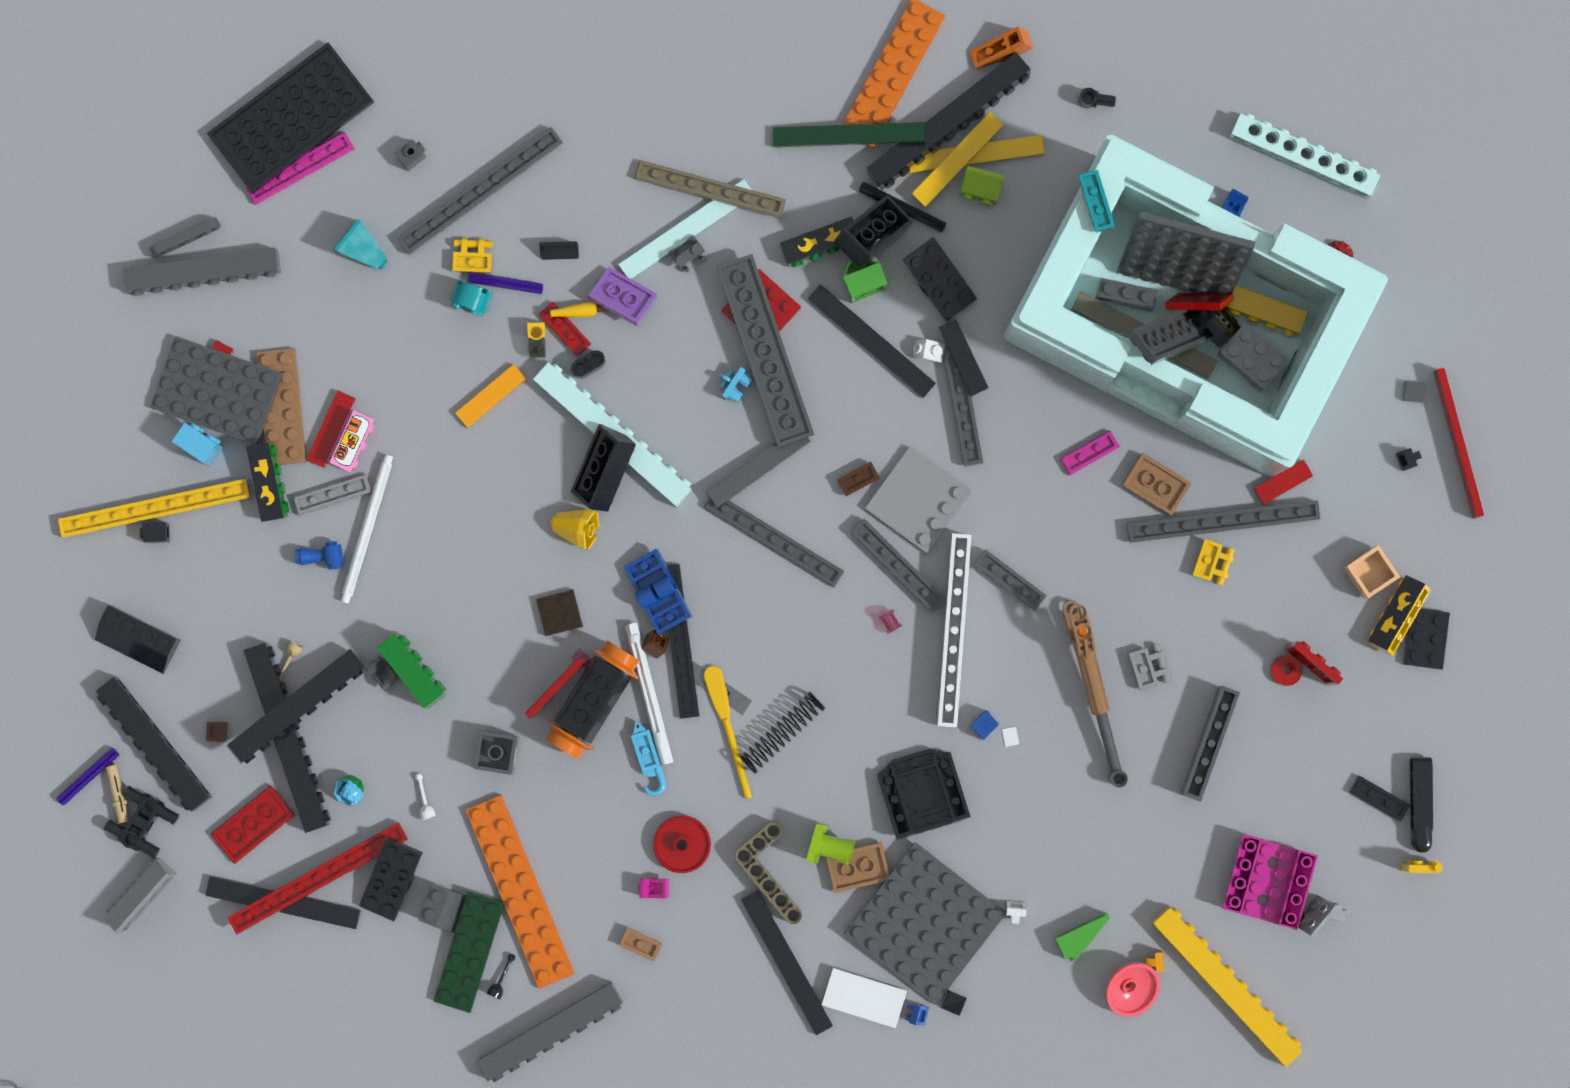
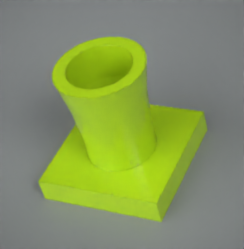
(829, 846)

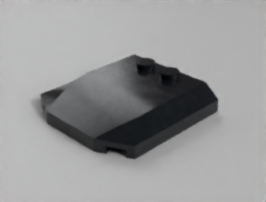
(922, 793)

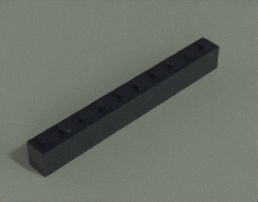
(950, 120)
(290, 746)

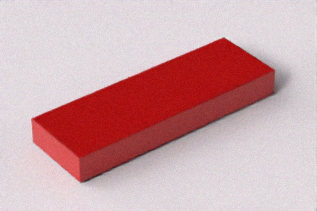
(565, 330)
(1283, 482)

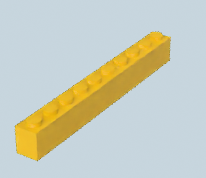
(1228, 988)

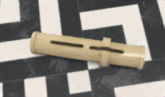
(119, 802)

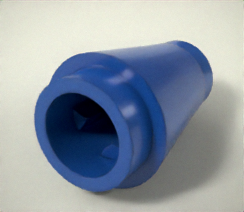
(308, 556)

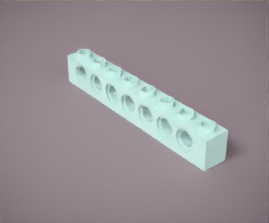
(1311, 165)

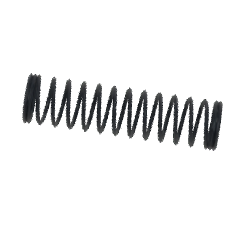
(815, 701)

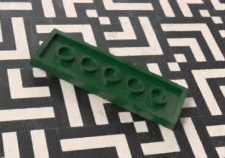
(469, 951)

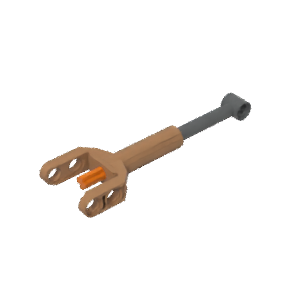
(1084, 647)

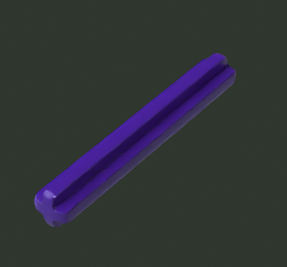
(506, 283)
(87, 776)

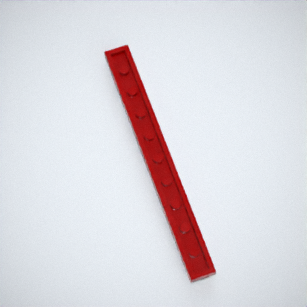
(314, 880)

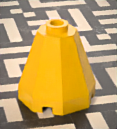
(576, 526)

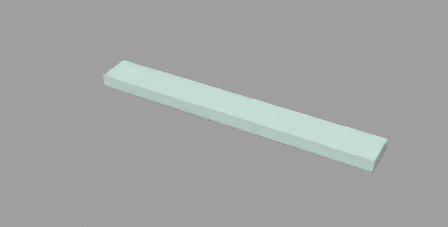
(676, 236)

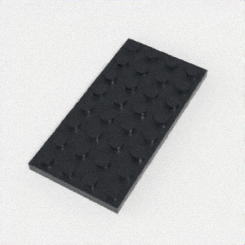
(290, 117)

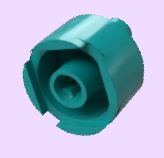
(471, 296)

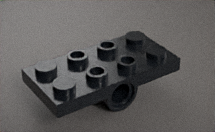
(939, 279)
(391, 879)

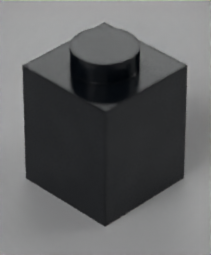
(155, 532)

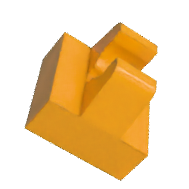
(1156, 961)

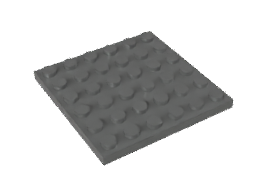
(1184, 255)
(925, 923)

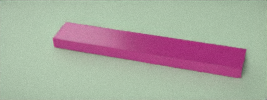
(305, 166)

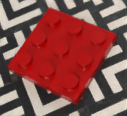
(781, 304)
(1314, 663)

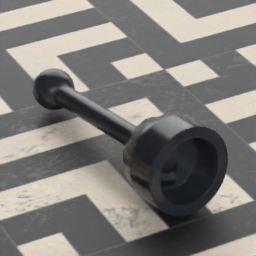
(496, 990)

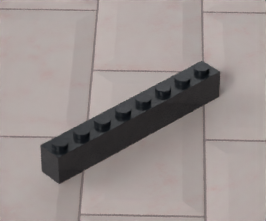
(295, 706)
(154, 744)

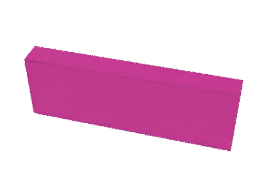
(1089, 453)

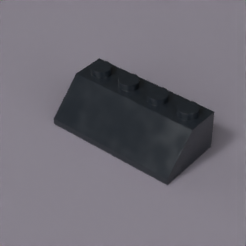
(603, 468)
(136, 638)

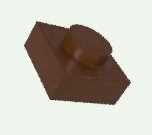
(216, 731)

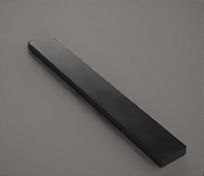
(871, 341)
(683, 659)
(304, 908)
(786, 962)

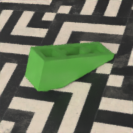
(1077, 939)

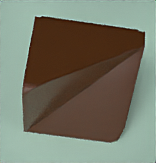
(655, 644)

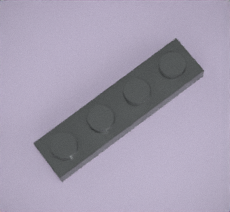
(1010, 580)

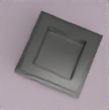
(1414, 392)

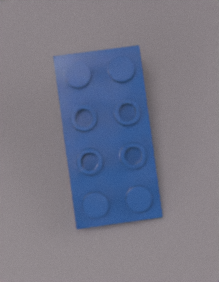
(657, 591)

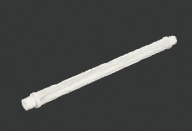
(367, 528)

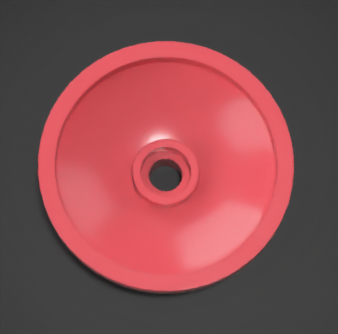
(1137, 994)

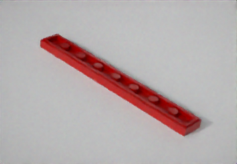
(1458, 443)

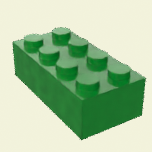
(411, 670)

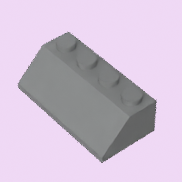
(139, 896)

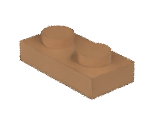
(640, 944)

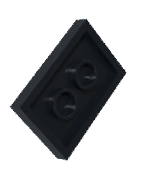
(1427, 639)

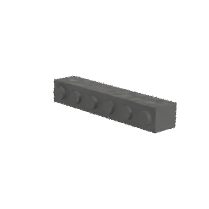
(1210, 743)

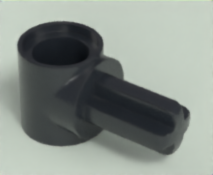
(1098, 99)

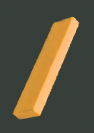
(490, 396)

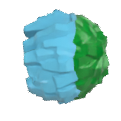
(349, 790)

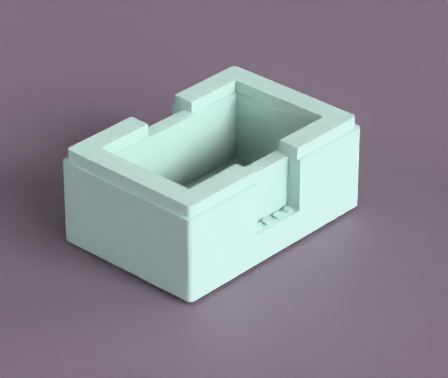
(1221, 410)

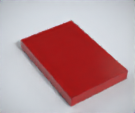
(1199, 301)

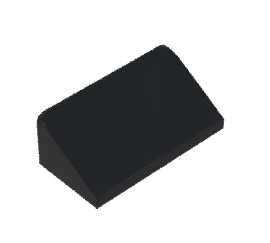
(559, 250)

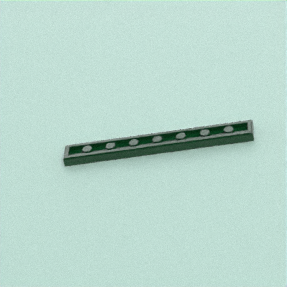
(849, 134)

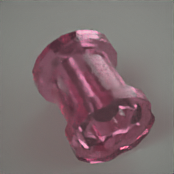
(890, 621)

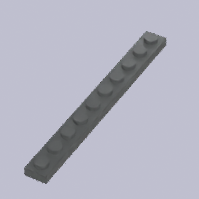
(480, 190)
(1223, 521)

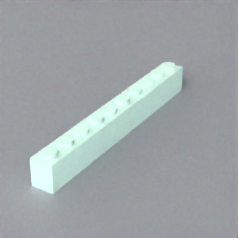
(592, 414)

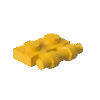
(472, 262)
(1208, 559)
(1417, 866)

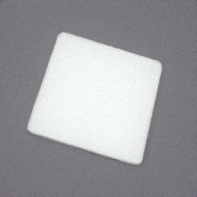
(1010, 736)

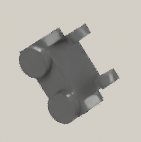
(688, 254)

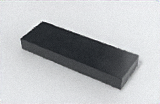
(1379, 798)

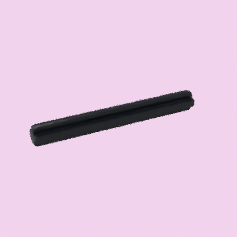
(912, 211)

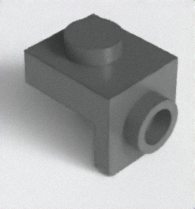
(382, 673)

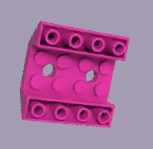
(1283, 885)

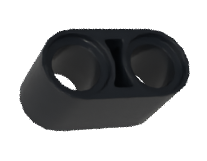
(590, 368)

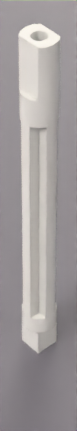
(649, 695)

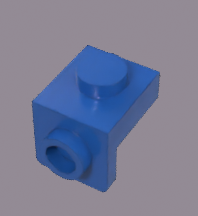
(1235, 202)

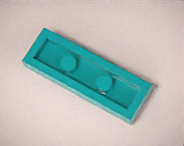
(1096, 201)

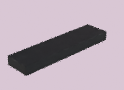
(963, 357)

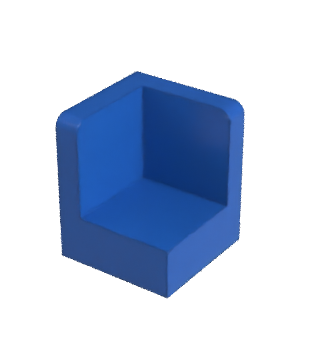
(984, 725)

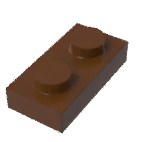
(858, 479)

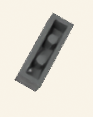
(1126, 294)

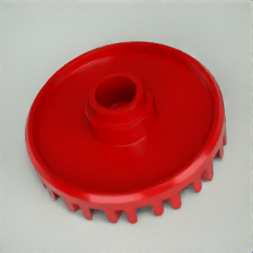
(682, 829)

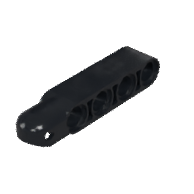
(1421, 803)

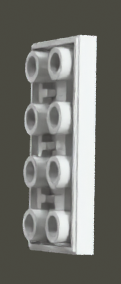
(864, 997)

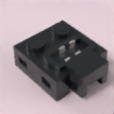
(1219, 323)

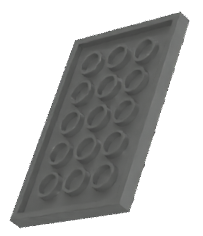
(216, 390)

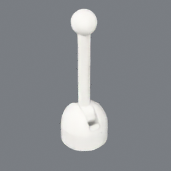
(426, 811)

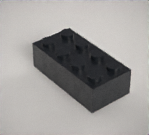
(873, 231)

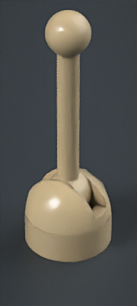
(293, 650)

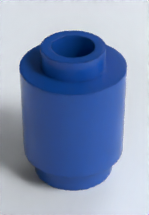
(333, 555)

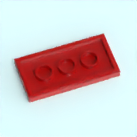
(554, 689)
(252, 824)

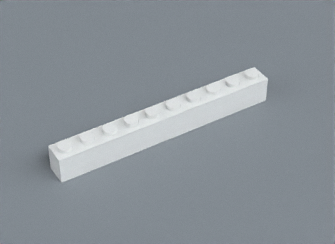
(954, 630)

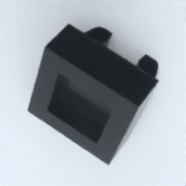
(1407, 459)

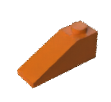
(1002, 47)

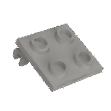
(1318, 914)

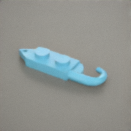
(648, 758)

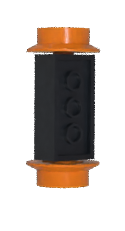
(592, 700)

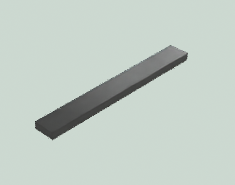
(777, 541)

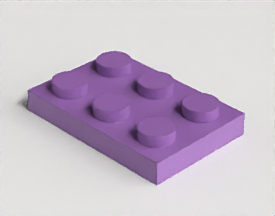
(622, 296)

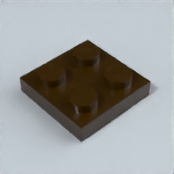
(559, 613)

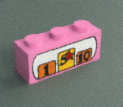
(351, 441)

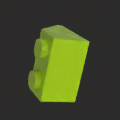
(981, 185)

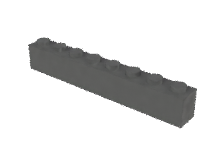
(201, 271)
(550, 1031)

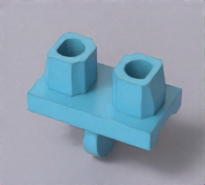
(740, 377)

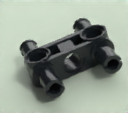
(141, 822)

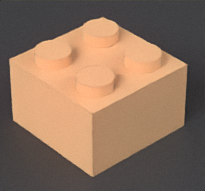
(1371, 572)

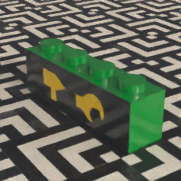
(813, 244)
(267, 481)

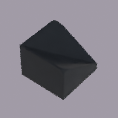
(954, 1002)

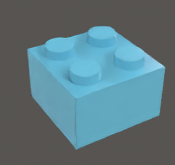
(201, 446)

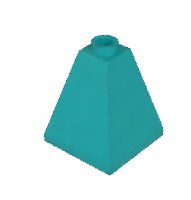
(361, 246)

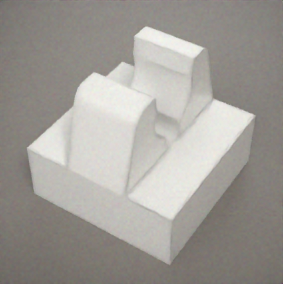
(1015, 910)

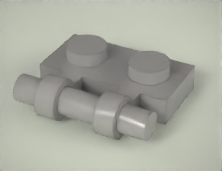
(1144, 669)

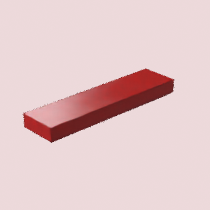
(330, 428)

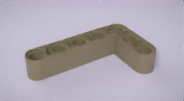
(765, 874)

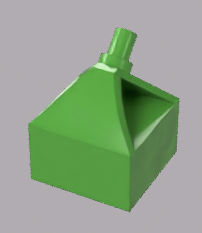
(863, 281)

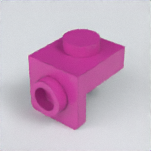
(653, 888)

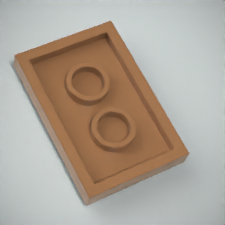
(1156, 484)
(865, 868)

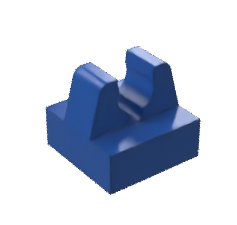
(918, 1014)

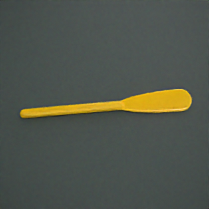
(718, 694)

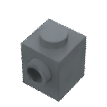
(411, 154)

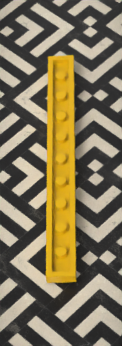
(154, 508)

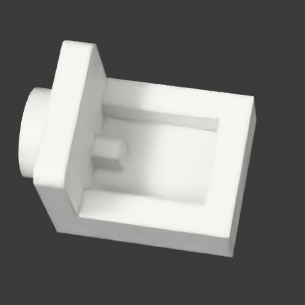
(928, 350)

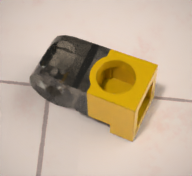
(537, 339)

